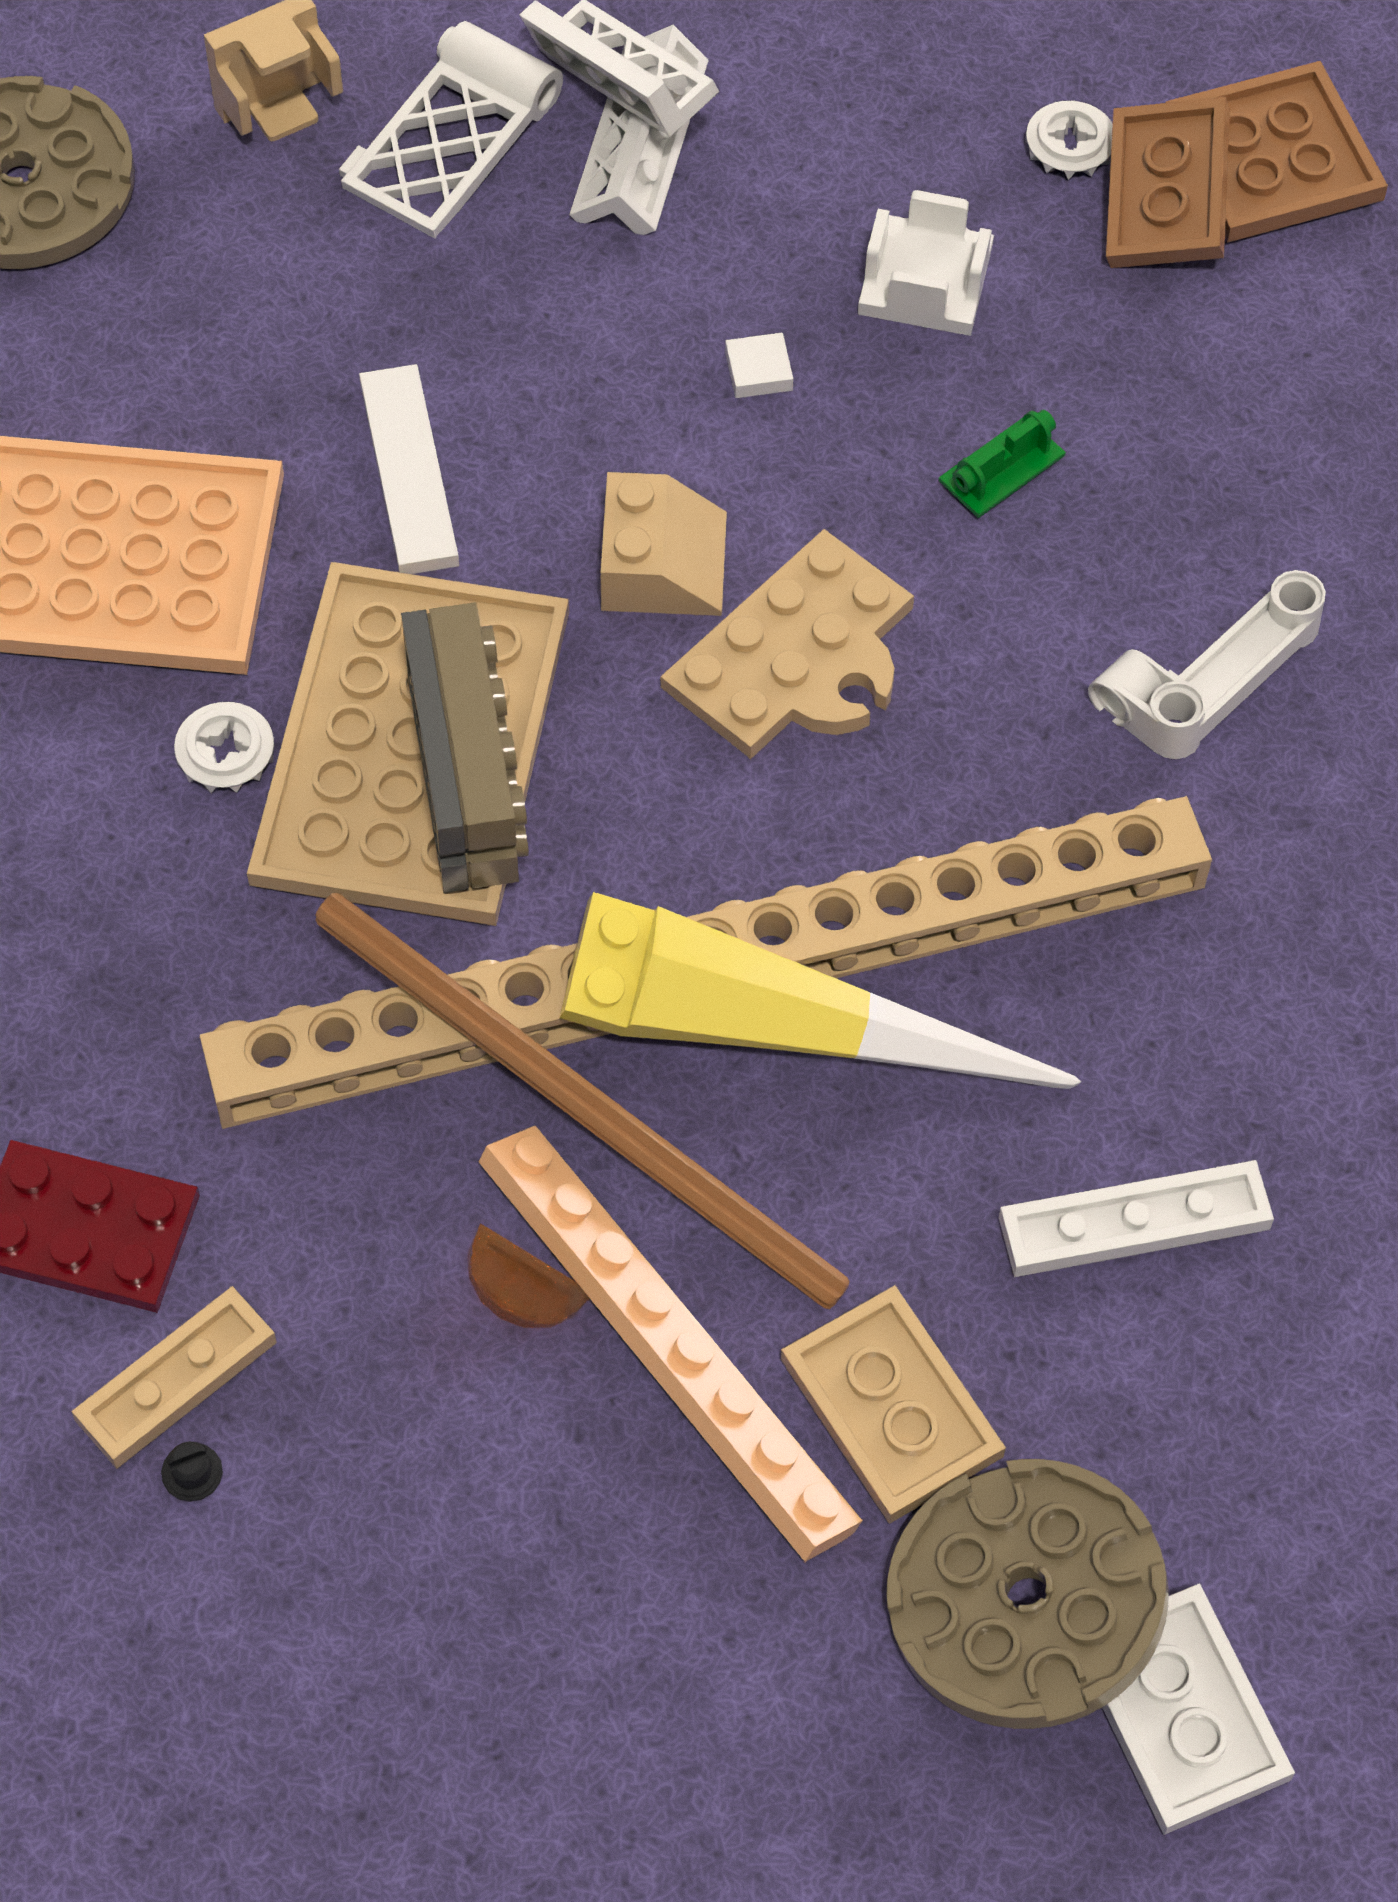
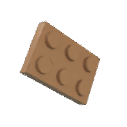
(1168, 182)

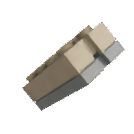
(465, 747)

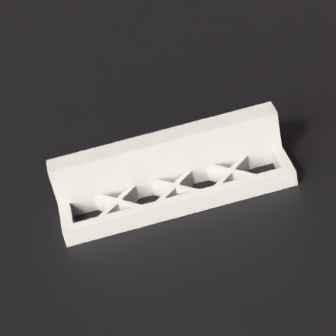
(618, 75)
(643, 162)

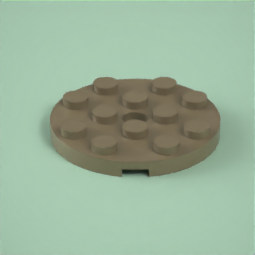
(78, 173)
(1046, 1657)

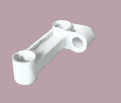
(1207, 691)

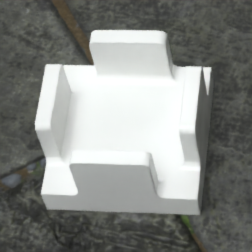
(926, 265)

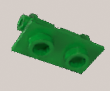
(1004, 463)

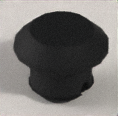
(191, 1471)

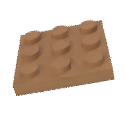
(1292, 152)

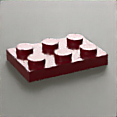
(91, 1225)

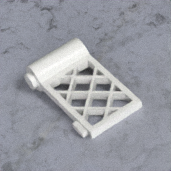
(483, 70)

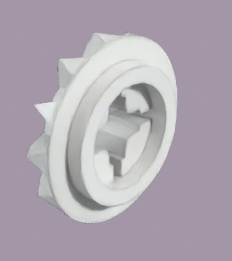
(1051, 124)
(210, 727)

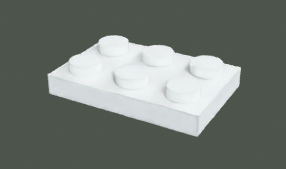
(1196, 1722)

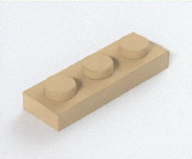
(174, 1377)

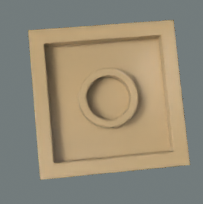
(265, 65)

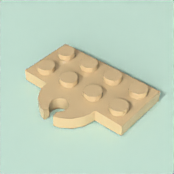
(796, 650)

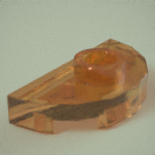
(519, 1284)

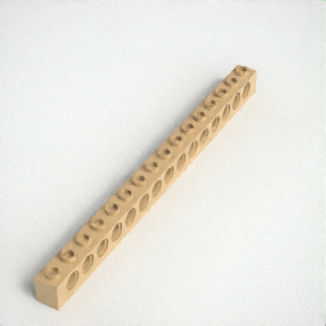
(1163, 830)

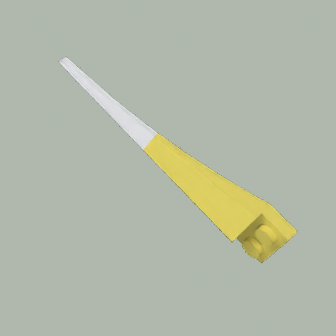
(688, 982)

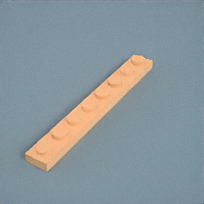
(671, 1343)

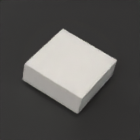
(759, 365)

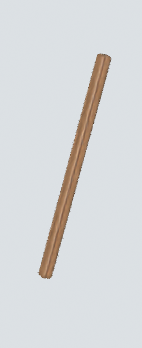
(582, 1101)

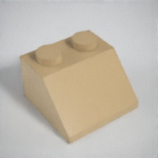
(661, 547)

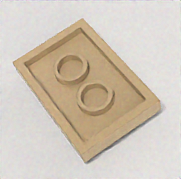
(892, 1403)

